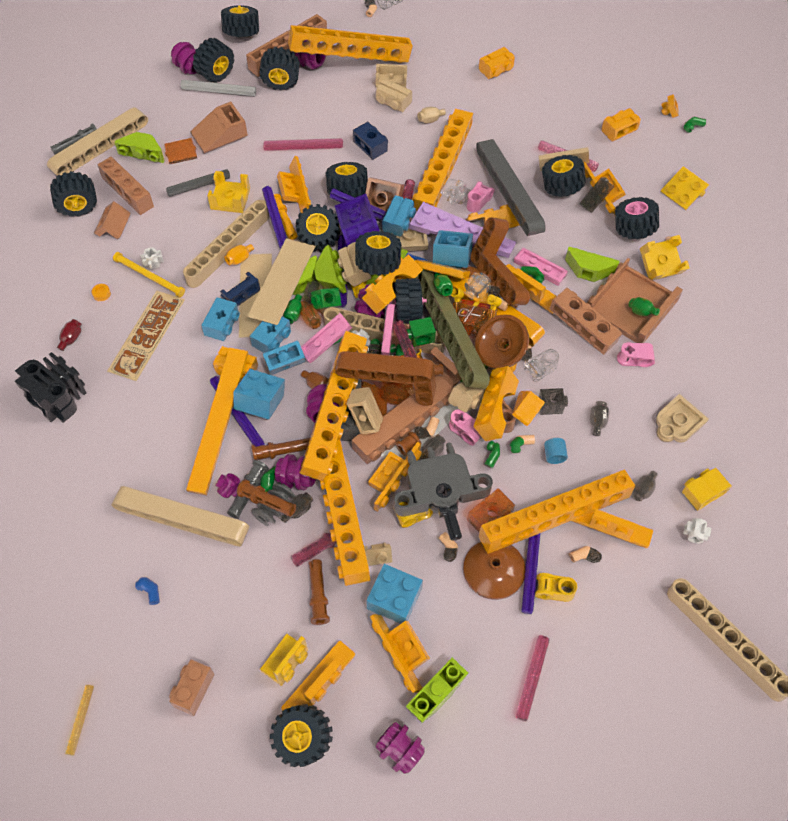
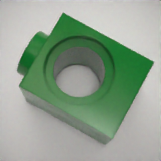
(331, 296)
(421, 331)

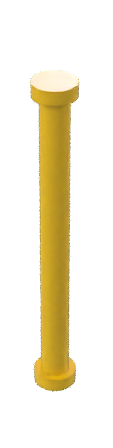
(118, 257)

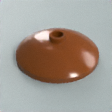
(495, 335)
(491, 580)

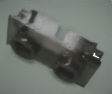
(597, 194)

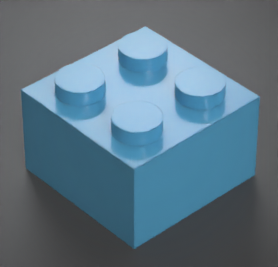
(452, 248)
(259, 394)
(394, 594)

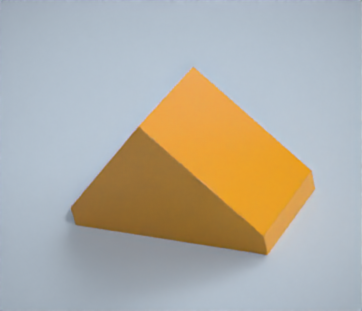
(527, 407)

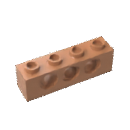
(125, 185)
(590, 329)

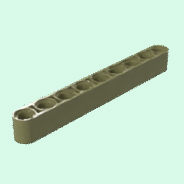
(453, 334)

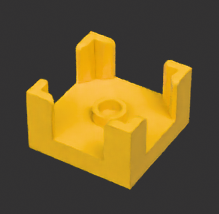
(229, 195)
(662, 258)

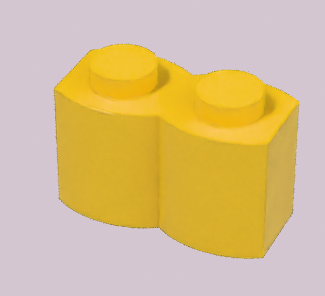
(706, 488)

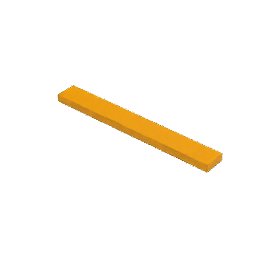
(217, 422)

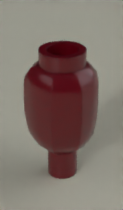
(69, 334)

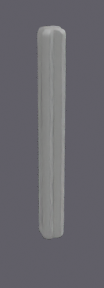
(218, 87)

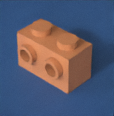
(191, 687)

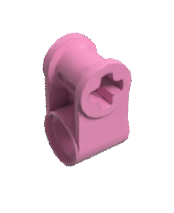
(479, 197)
(638, 353)
(464, 427)

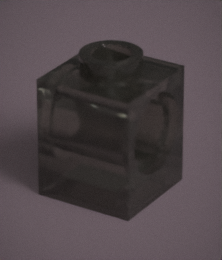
(556, 395)

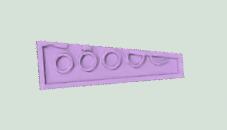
(432, 219)

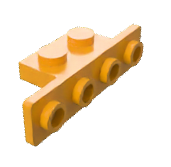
(293, 185)
(615, 194)
(502, 213)
(537, 291)
(389, 474)
(617, 527)
(404, 649)
(324, 675)

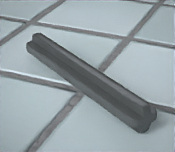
(194, 183)

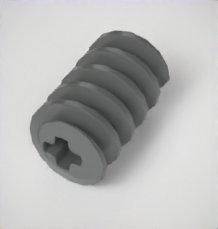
(264, 513)

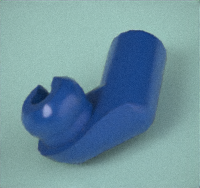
(150, 587)

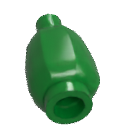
(443, 284)
(643, 307)
(293, 309)

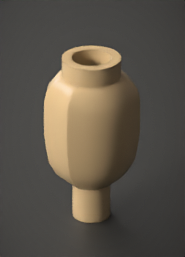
(430, 114)

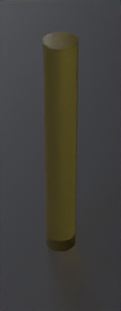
(79, 720)

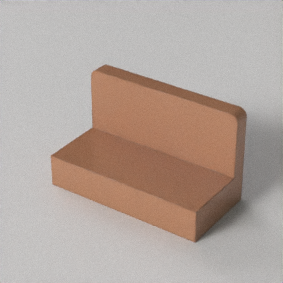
(112, 220)
(450, 371)

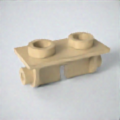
(378, 554)

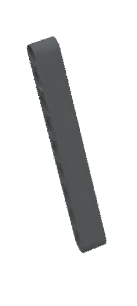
(511, 188)

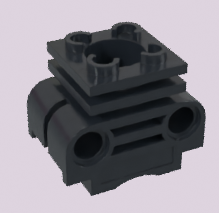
(51, 387)

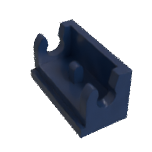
(243, 290)

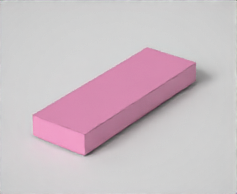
(550, 270)
(388, 329)
(325, 338)

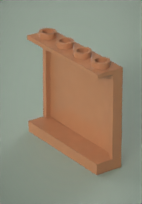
(620, 288)

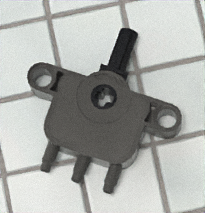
(437, 477)

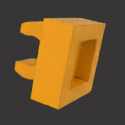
(670, 106)

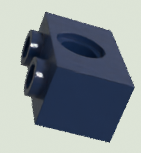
(370, 140)

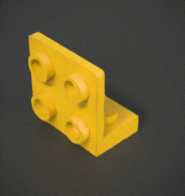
(285, 658)

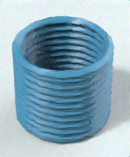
(555, 450)

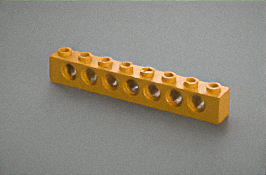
(344, 39)
(443, 158)
(312, 465)
(555, 511)
(357, 570)

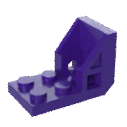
(356, 218)

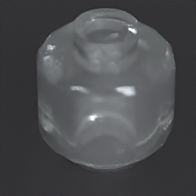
(477, 285)

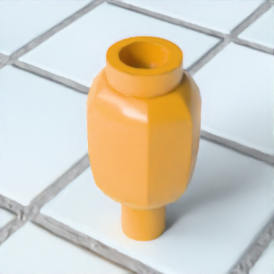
(238, 254)

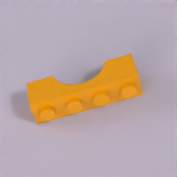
(382, 293)
(490, 418)

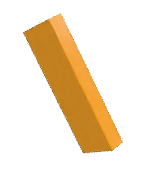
(443, 269)

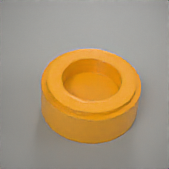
(101, 292)

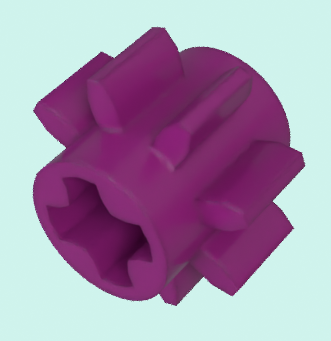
(227, 485)

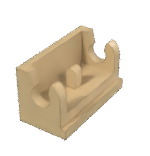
(391, 72)

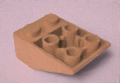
(219, 128)

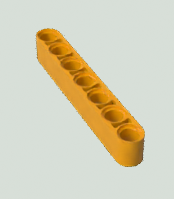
(535, 331)

